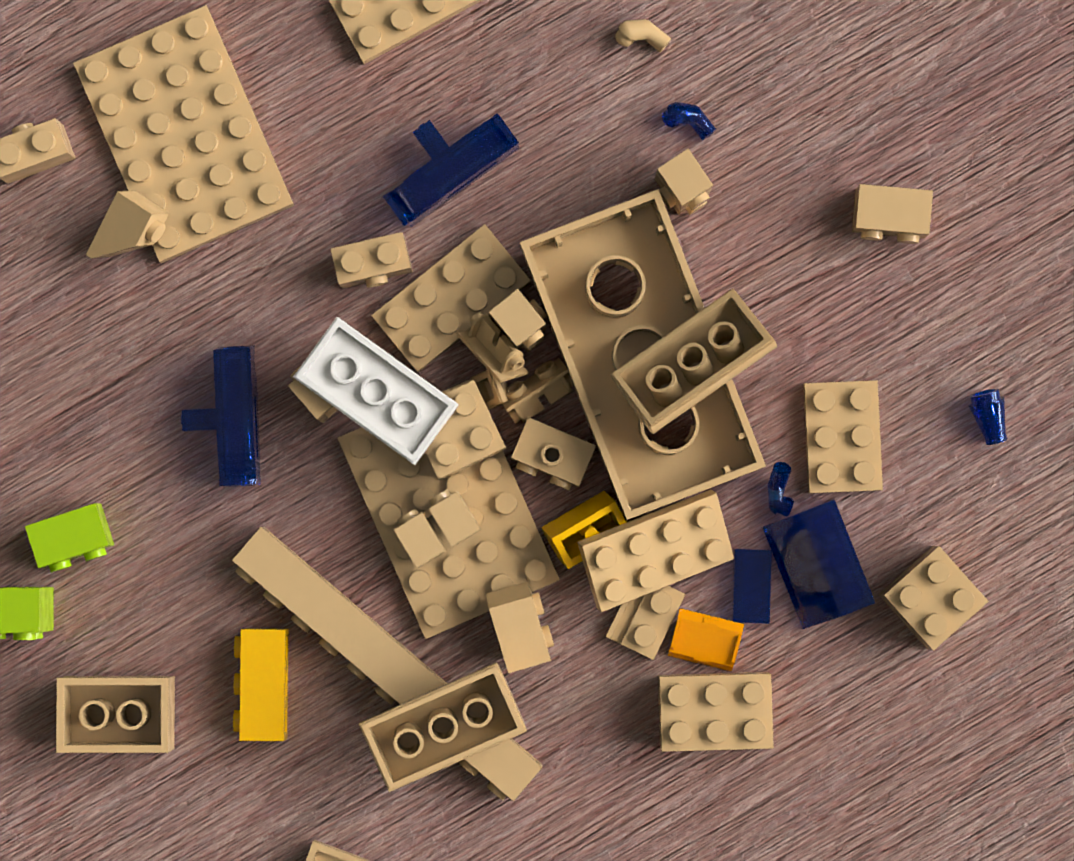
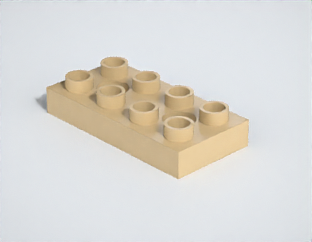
(601, 340)

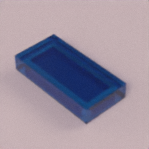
(752, 586)

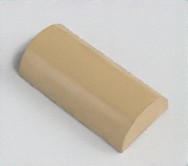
(693, 361)
(443, 726)

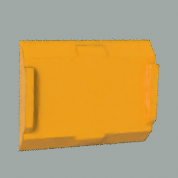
(706, 639)

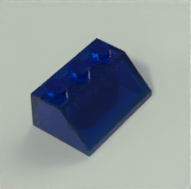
(818, 564)

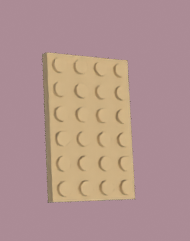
(184, 131)
(496, 557)

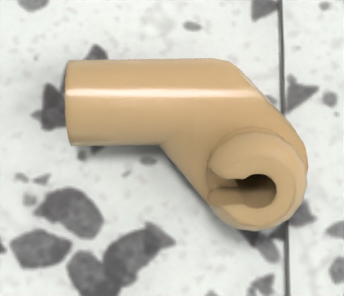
(642, 30)

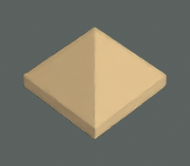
(490, 389)

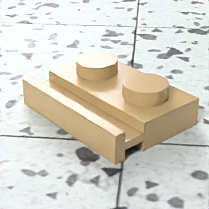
(646, 620)

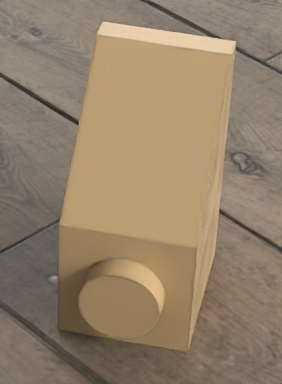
(128, 225)

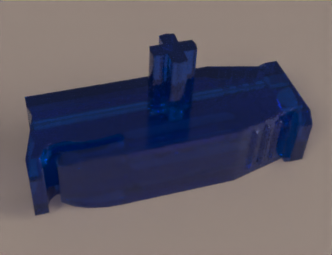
(450, 168)
(233, 418)

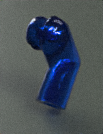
(688, 114)
(776, 487)

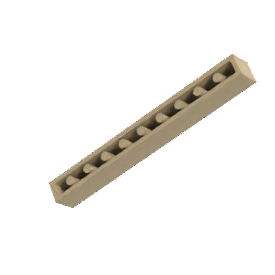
(367, 647)

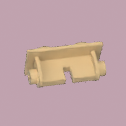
(495, 353)
(549, 379)

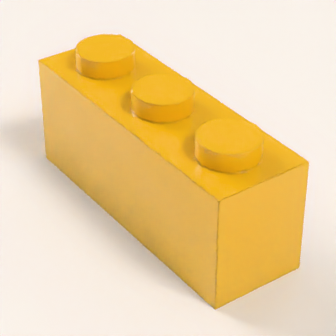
(262, 684)

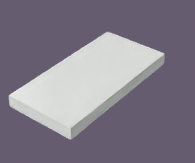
(376, 390)

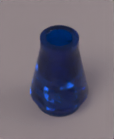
(989, 414)

